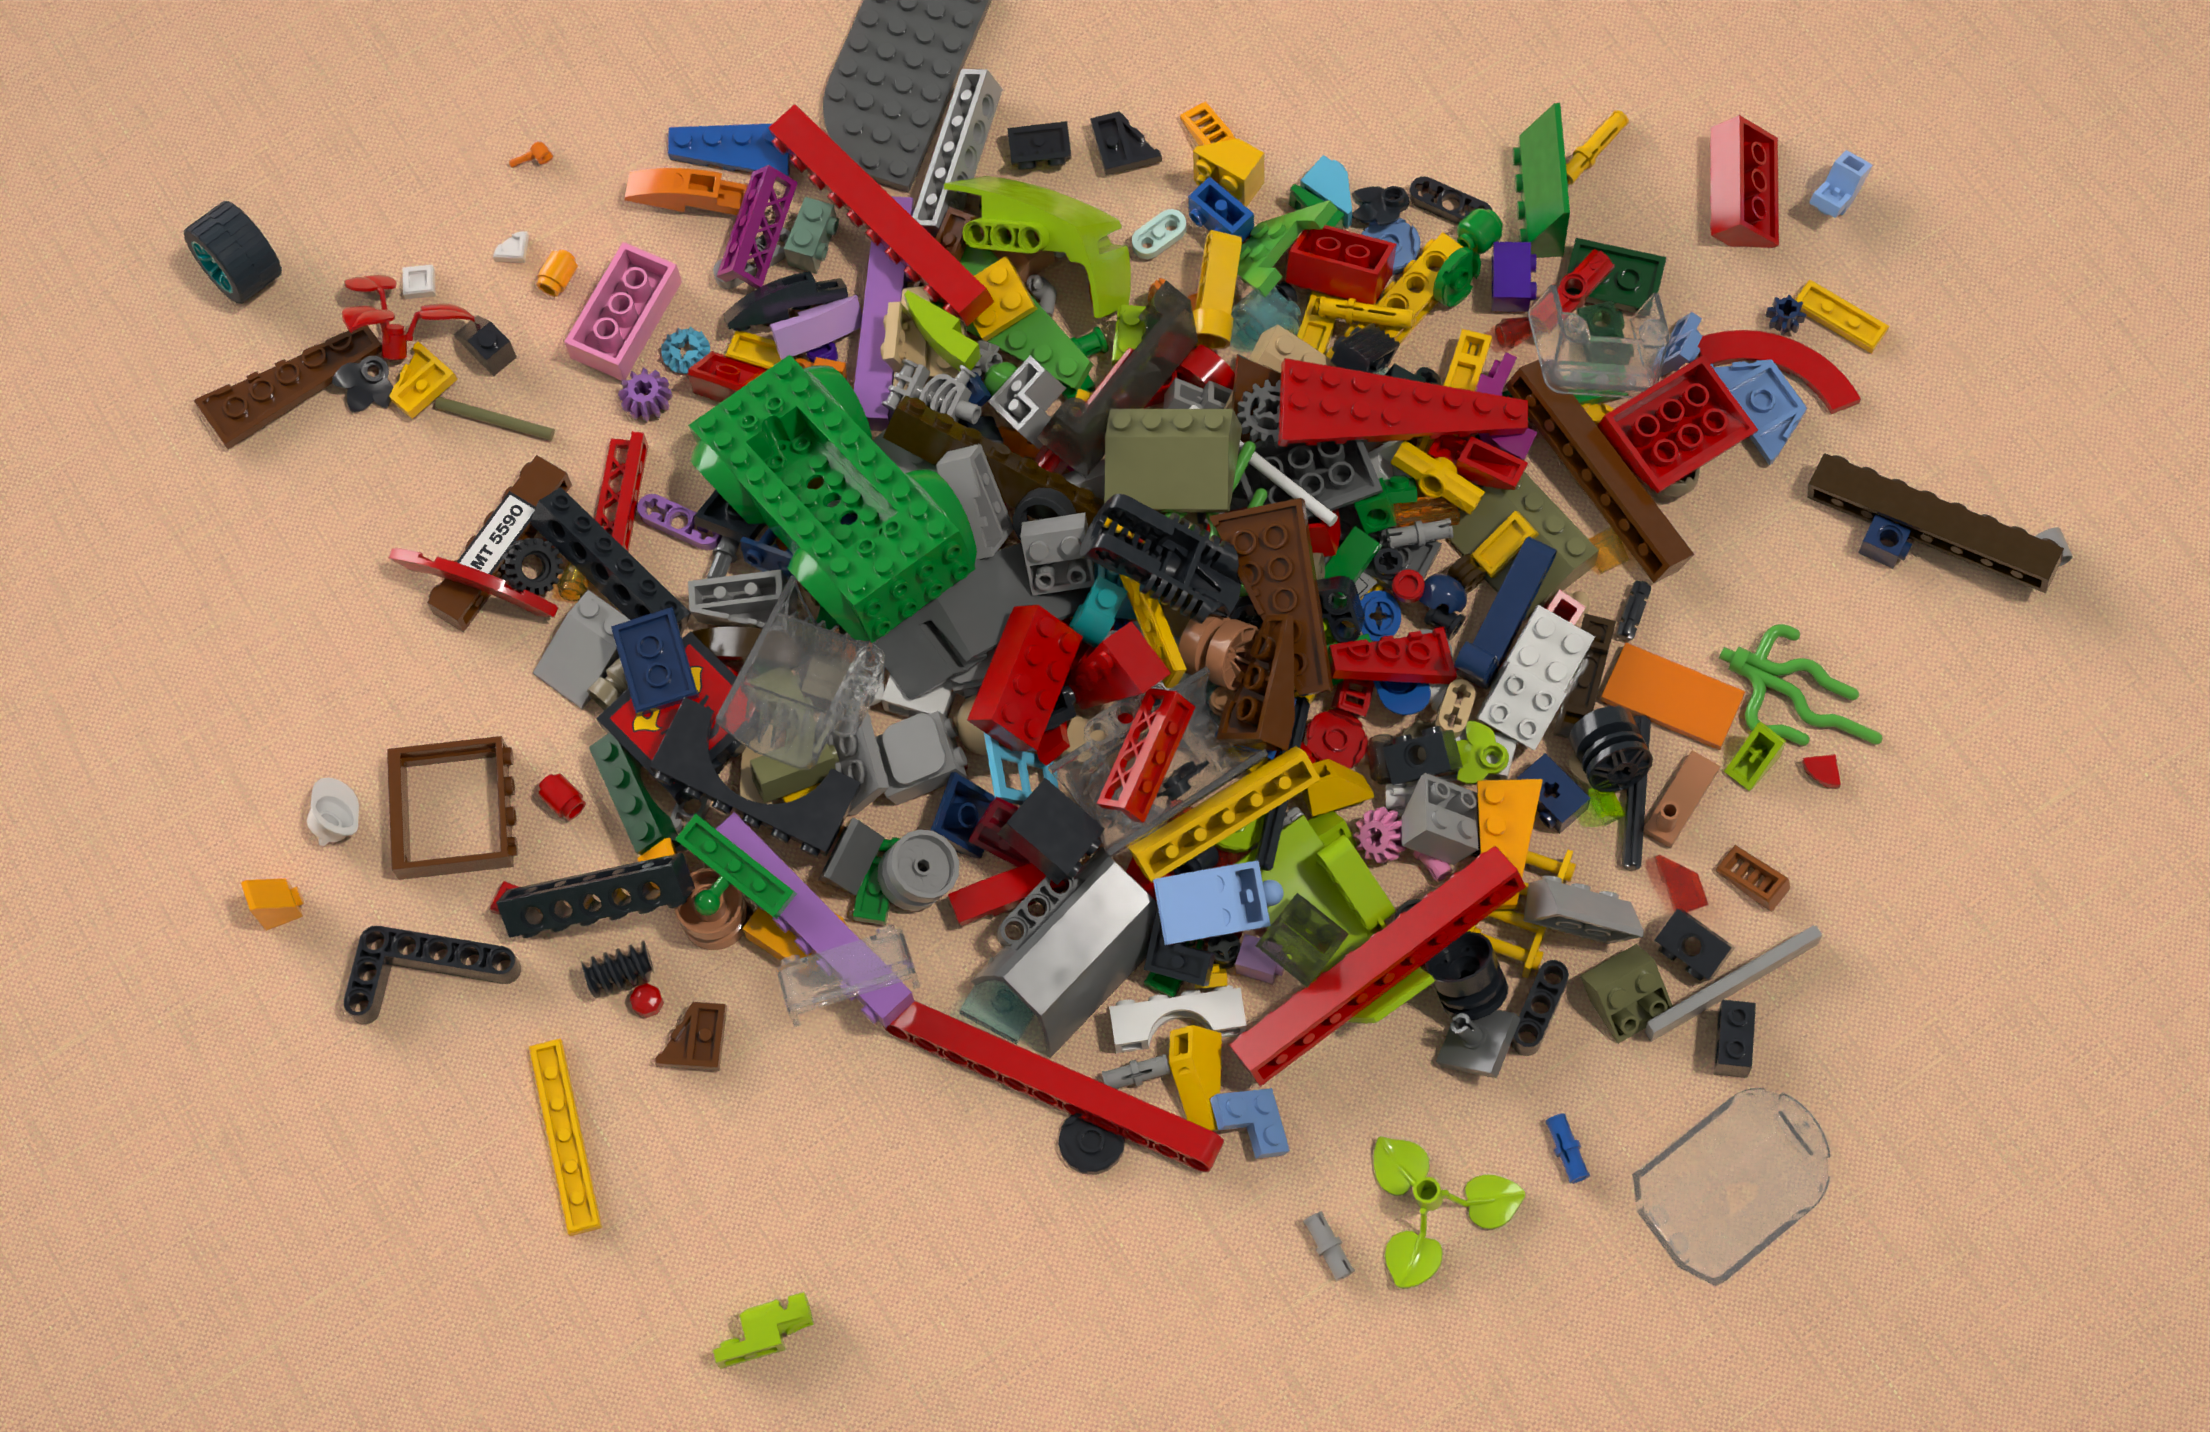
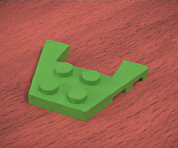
(1272, 239)

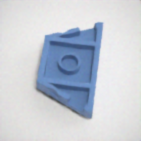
(1767, 401)

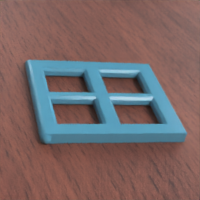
(1023, 759)

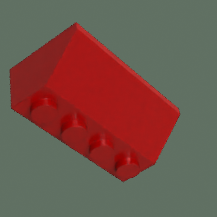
(1744, 184)

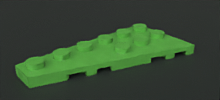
(1032, 335)

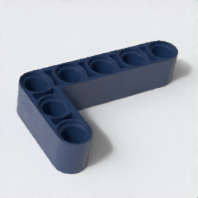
(1482, 658)

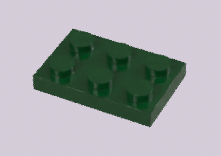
(1630, 282)

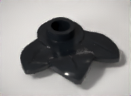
(1380, 204)
(362, 387)
(1178, 782)

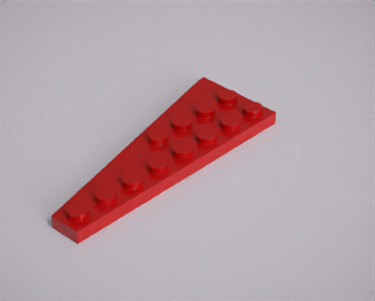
(1350, 404)

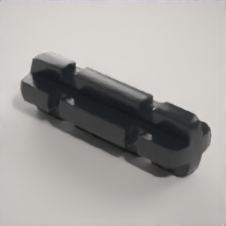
(1633, 610)

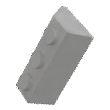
(1581, 911)

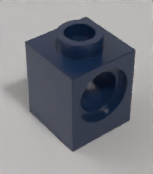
(1885, 529)

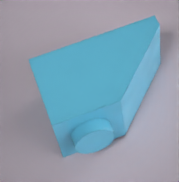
(1330, 183)

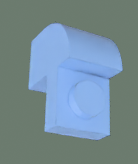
(1841, 185)

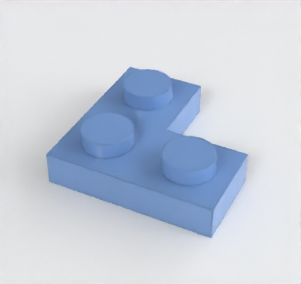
(1683, 343)
(1258, 1113)

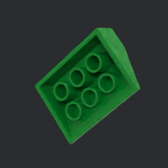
(1543, 185)

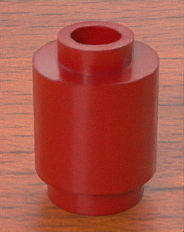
(561, 796)

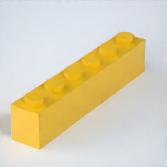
(1224, 813)

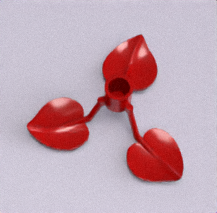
(393, 335)

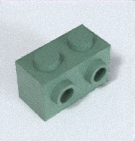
(811, 235)

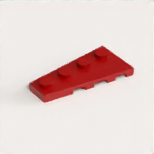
(1403, 659)

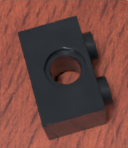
(1440, 750)
(1713, 947)

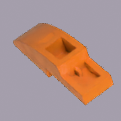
(685, 187)

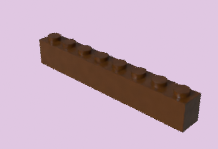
(1602, 474)

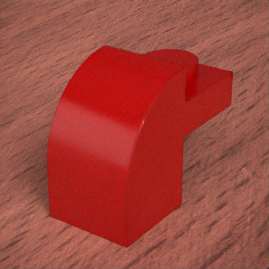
(1204, 366)

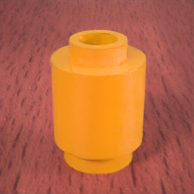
(556, 272)

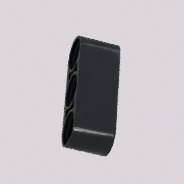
(1544, 993)

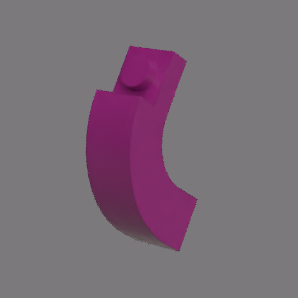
(1514, 444)

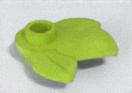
(1475, 750)

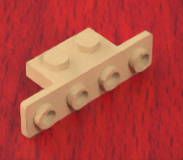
(902, 336)

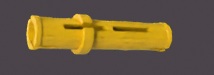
(1585, 155)
(1367, 313)

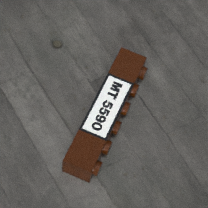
(501, 528)

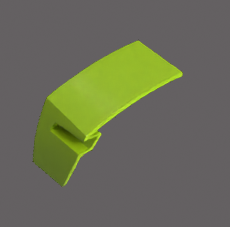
(1062, 227)
(1346, 892)

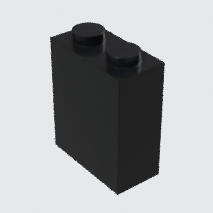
(1052, 832)

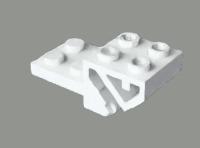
(1535, 677)

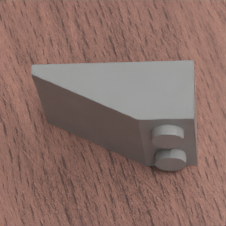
(581, 649)

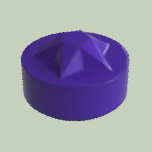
(825, 351)

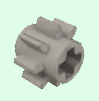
(988, 358)

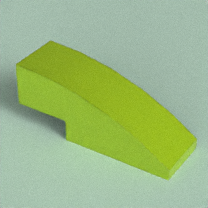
(942, 332)

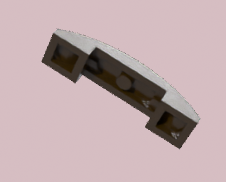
(729, 642)
(1586, 680)

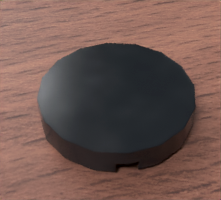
(1089, 1147)

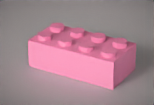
(623, 311)

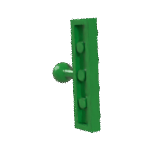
(734, 868)

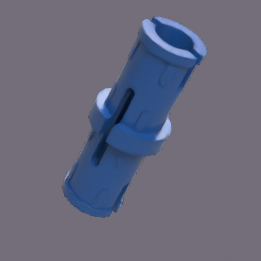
(1567, 1148)

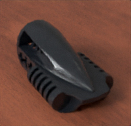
(1169, 561)

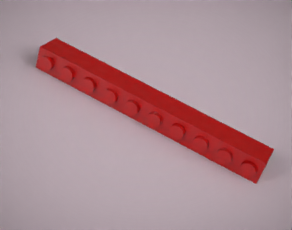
(881, 215)
(1377, 965)

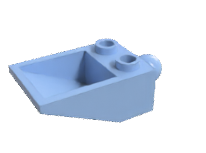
(1215, 902)

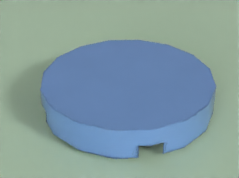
(1403, 235)

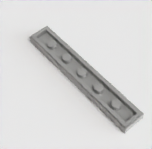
(1733, 983)

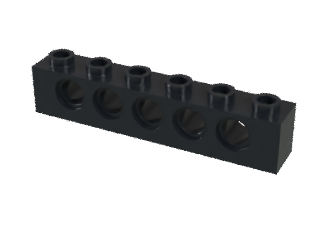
(603, 559)
(667, 872)

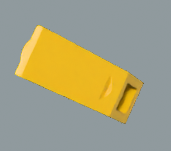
(1196, 1071)

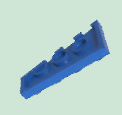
(729, 146)

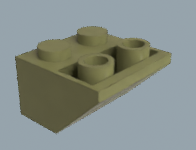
(1627, 992)

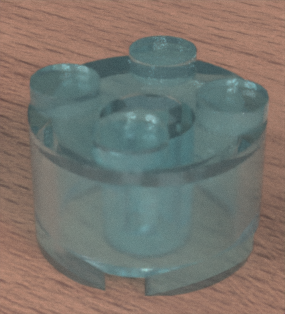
(1259, 313)

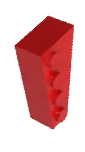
(1117, 669)

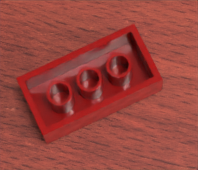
(1025, 678)

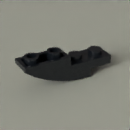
(771, 301)

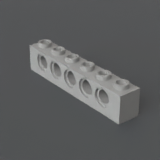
(958, 146)

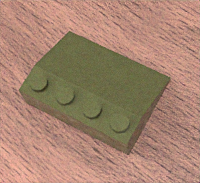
(1173, 458)
(1574, 550)

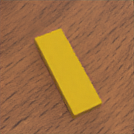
(1841, 316)

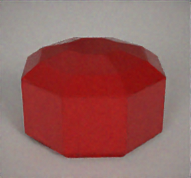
(646, 1000)

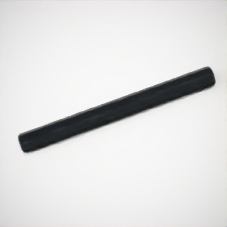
(1274, 819)

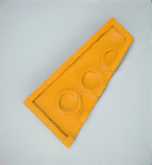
(1507, 819)

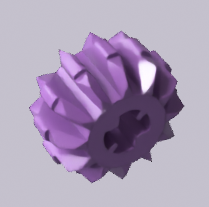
(651, 384)

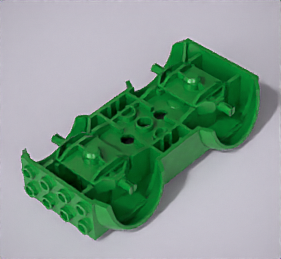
(808, 425)

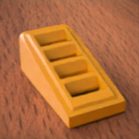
(1210, 115)

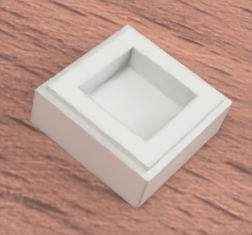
(419, 281)

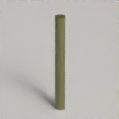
(494, 418)

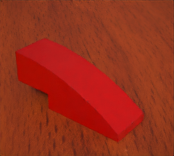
(1480, 461)

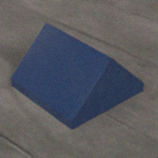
(960, 812)

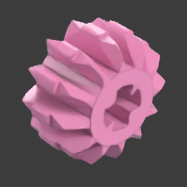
(1370, 832)

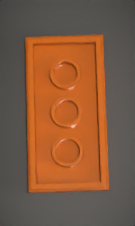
(1673, 696)

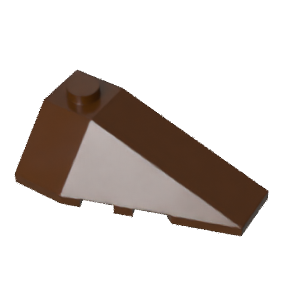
(1264, 704)

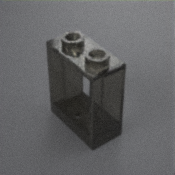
(1306, 959)

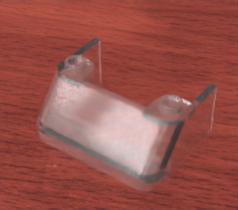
(1598, 364)
(845, 971)

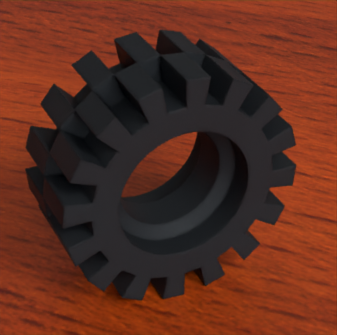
(549, 561)

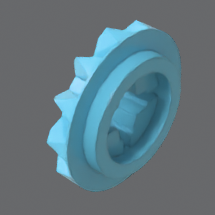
(672, 355)

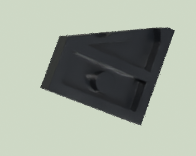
(1121, 145)

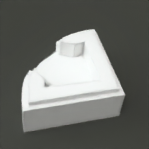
(513, 249)

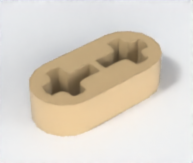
(1449, 707)

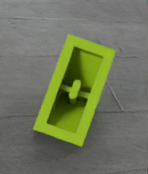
(1756, 756)

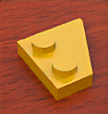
(421, 381)

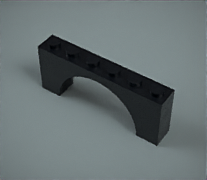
(807, 820)

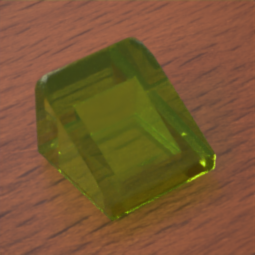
(1606, 806)

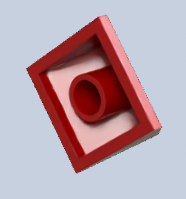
(721, 376)

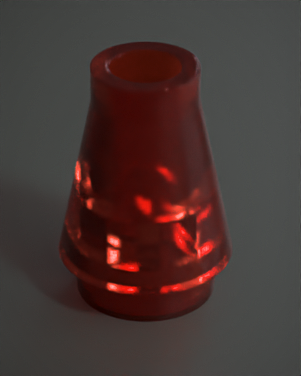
(1513, 331)

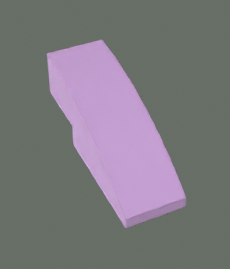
(817, 326)

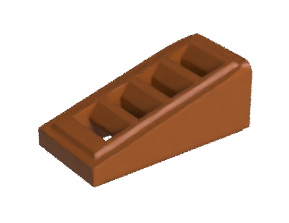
(1772, 876)

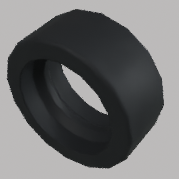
(1041, 496)

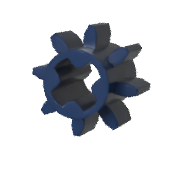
(1785, 323)

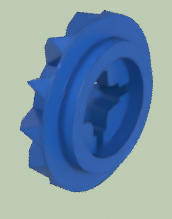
(1385, 605)

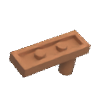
(1681, 799)

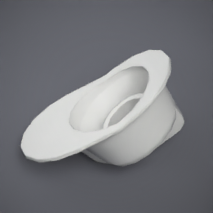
(332, 811)

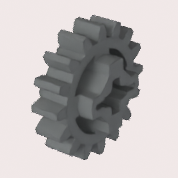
(1265, 419)

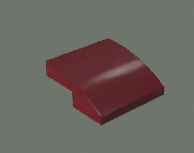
(989, 825)

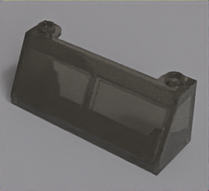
(1079, 428)

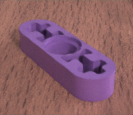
(656, 521)

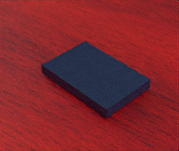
(654, 661)

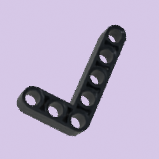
(422, 959)

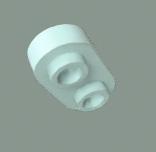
(1157, 234)

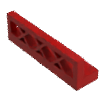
(629, 494)
(1152, 754)

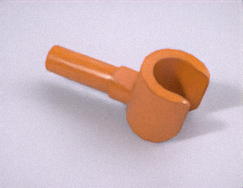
(538, 151)

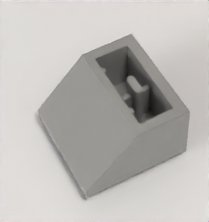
(1054, 555)
(1441, 820)

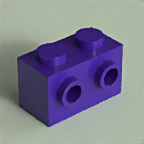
(1512, 276)

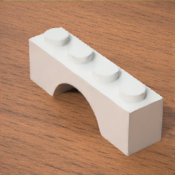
(1216, 1010)

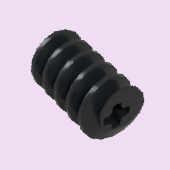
(618, 970)

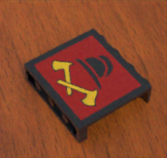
(644, 734)

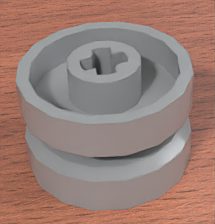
(918, 870)

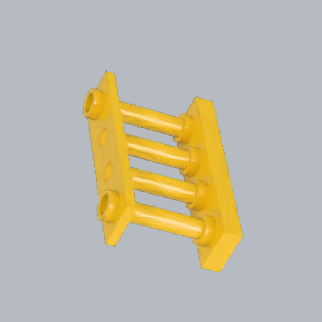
(1533, 956)

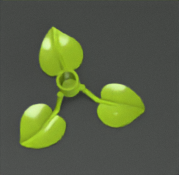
(1405, 1164)

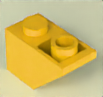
(1336, 789)

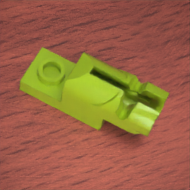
(764, 1330)

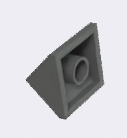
(851, 857)

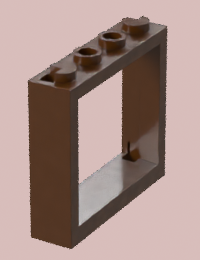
(472, 749)

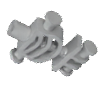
(940, 393)

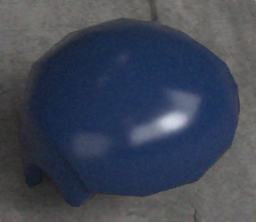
(1444, 590)

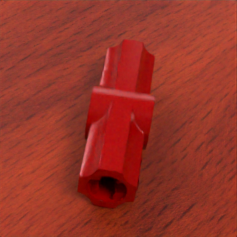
(1585, 279)

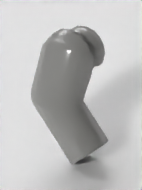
(1043, 292)

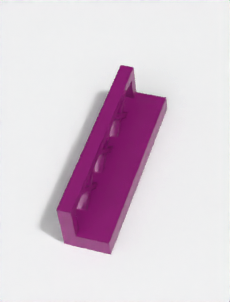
(747, 226)

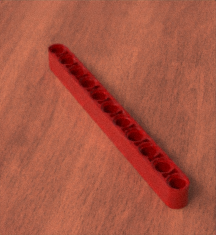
(1058, 1086)

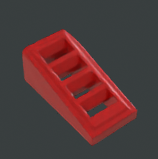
(1360, 709)

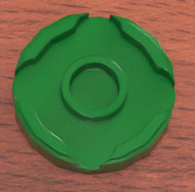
(1455, 276)

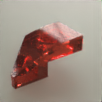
(1682, 885)

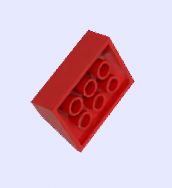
(1677, 425)

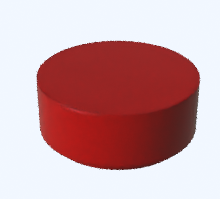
(1408, 586)

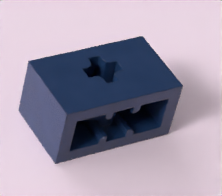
(1569, 800)

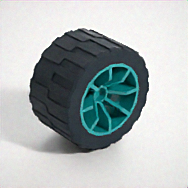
(232, 252)

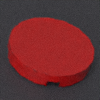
(1336, 737)

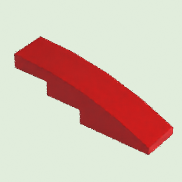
(998, 893)

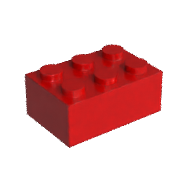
(1341, 263)

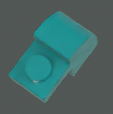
(1098, 612)

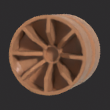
(1219, 645)
(721, 928)

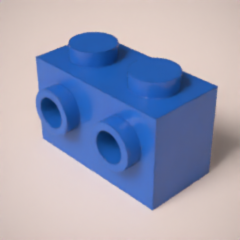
(1219, 210)

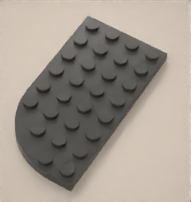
(898, 81)

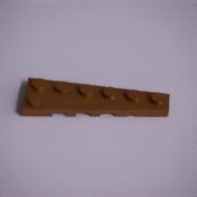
(265, 396)

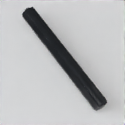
(1635, 810)

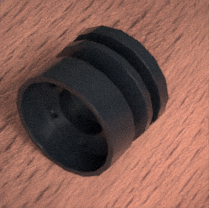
(1610, 749)
(1468, 977)

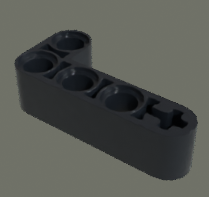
(1332, 608)

